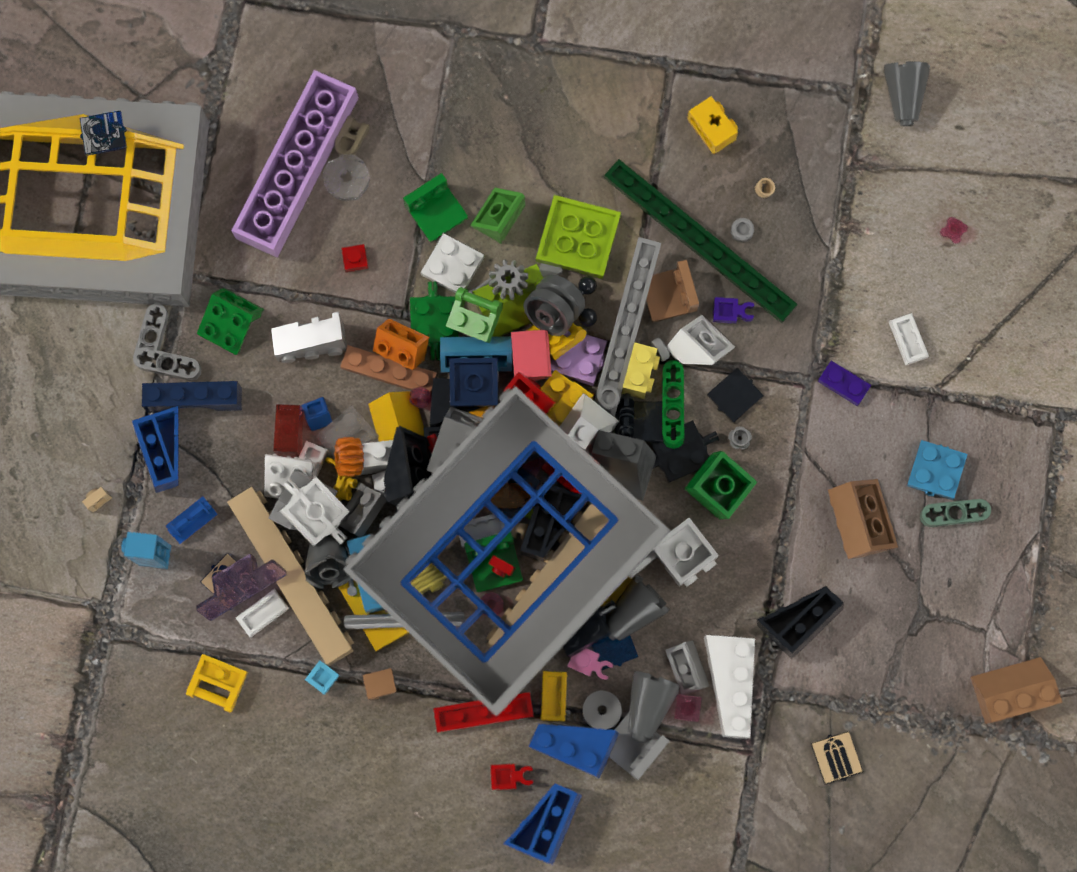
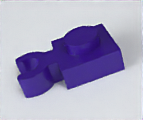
(727, 310)

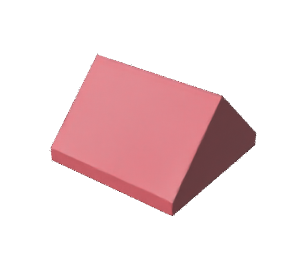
(531, 354)

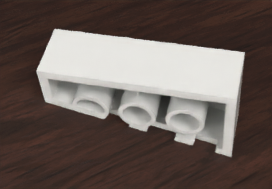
(732, 677)

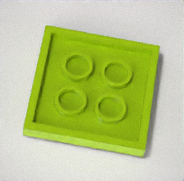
(578, 236)

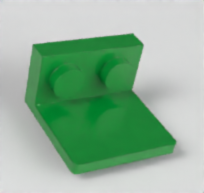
(435, 208)
(228, 320)
(483, 576)

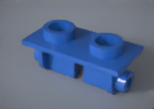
(191, 520)

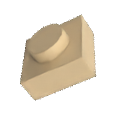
(96, 499)

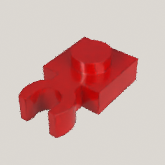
(505, 776)

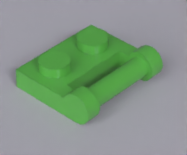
(472, 322)

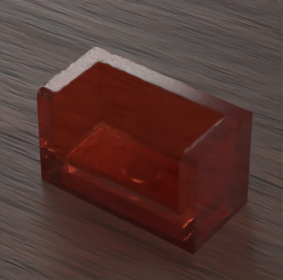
(288, 430)

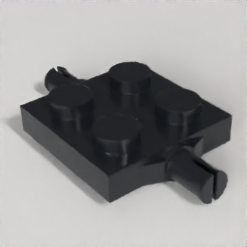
(686, 458)
(591, 631)

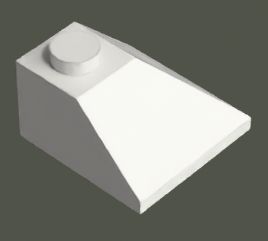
(699, 343)
(585, 421)

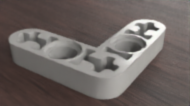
(153, 349)

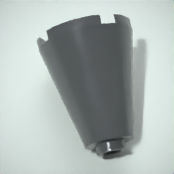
(906, 89)
(326, 563)
(635, 609)
(649, 704)

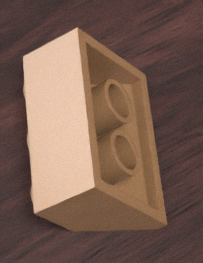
(862, 518)
(1015, 690)

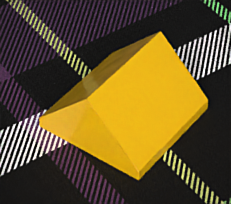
(394, 411)

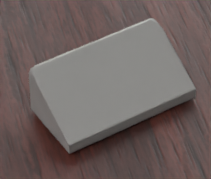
(687, 667)

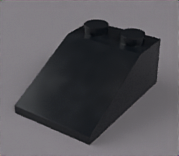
(406, 465)

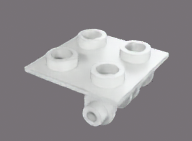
(279, 470)

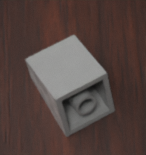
(452, 431)

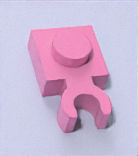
(587, 662)

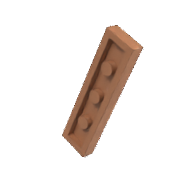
(386, 370)

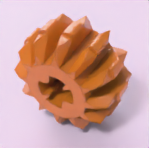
(349, 456)

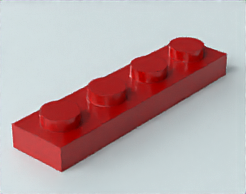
(478, 714)

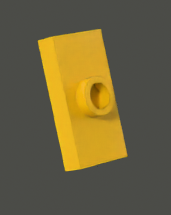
(553, 696)

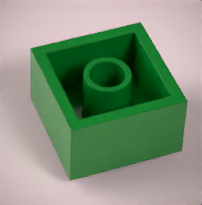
(720, 485)

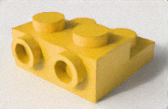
(564, 393)

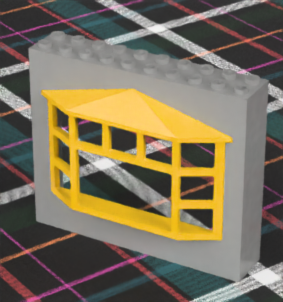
(106, 265)

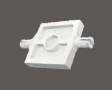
(314, 511)

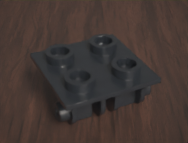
(639, 419)

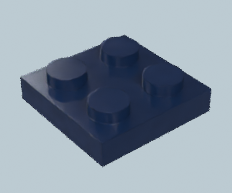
(473, 382)

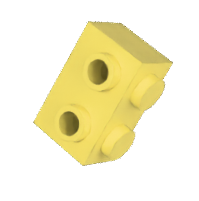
(639, 370)

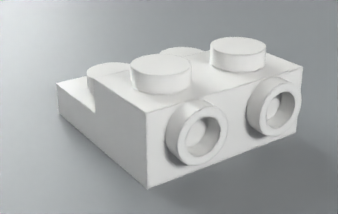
(685, 553)

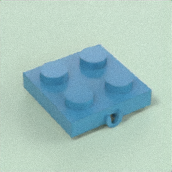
(937, 470)

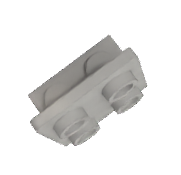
(635, 755)

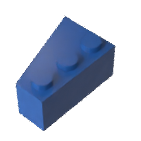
(160, 447)
(575, 746)
(546, 825)

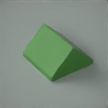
(499, 213)

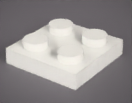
(452, 264)

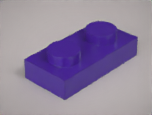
(844, 383)

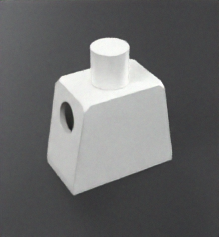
(376, 456)

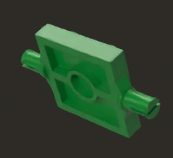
(430, 317)

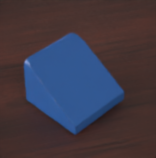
(317, 414)

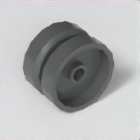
(554, 305)

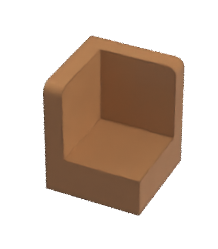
(379, 684)

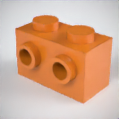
(400, 344)

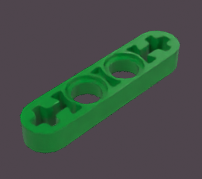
(673, 404)

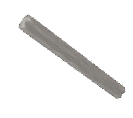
(388, 621)

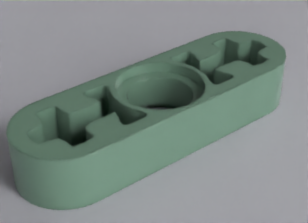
(973, 517)

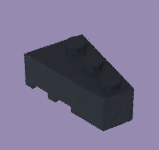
(543, 528)
(801, 621)

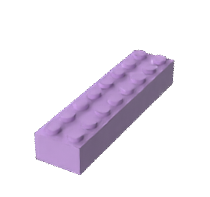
(295, 164)

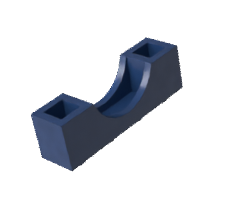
(211, 395)

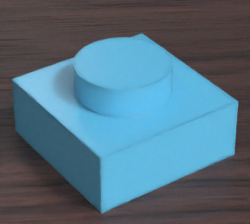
(322, 677)

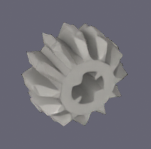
(499, 283)

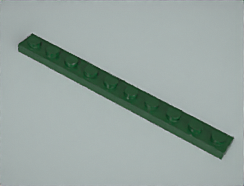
(700, 241)

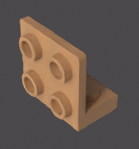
(672, 293)

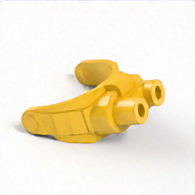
(343, 485)

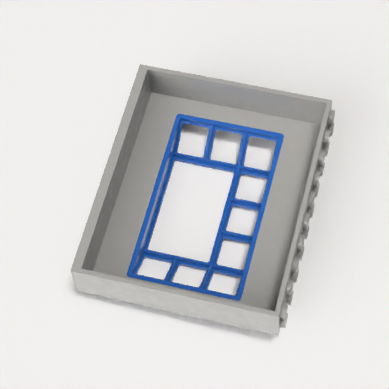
(453, 498)

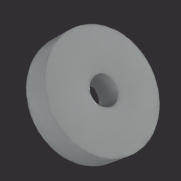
(605, 699)

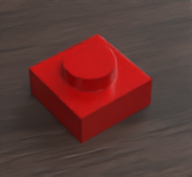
(354, 258)
(501, 567)

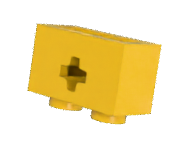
(714, 137)

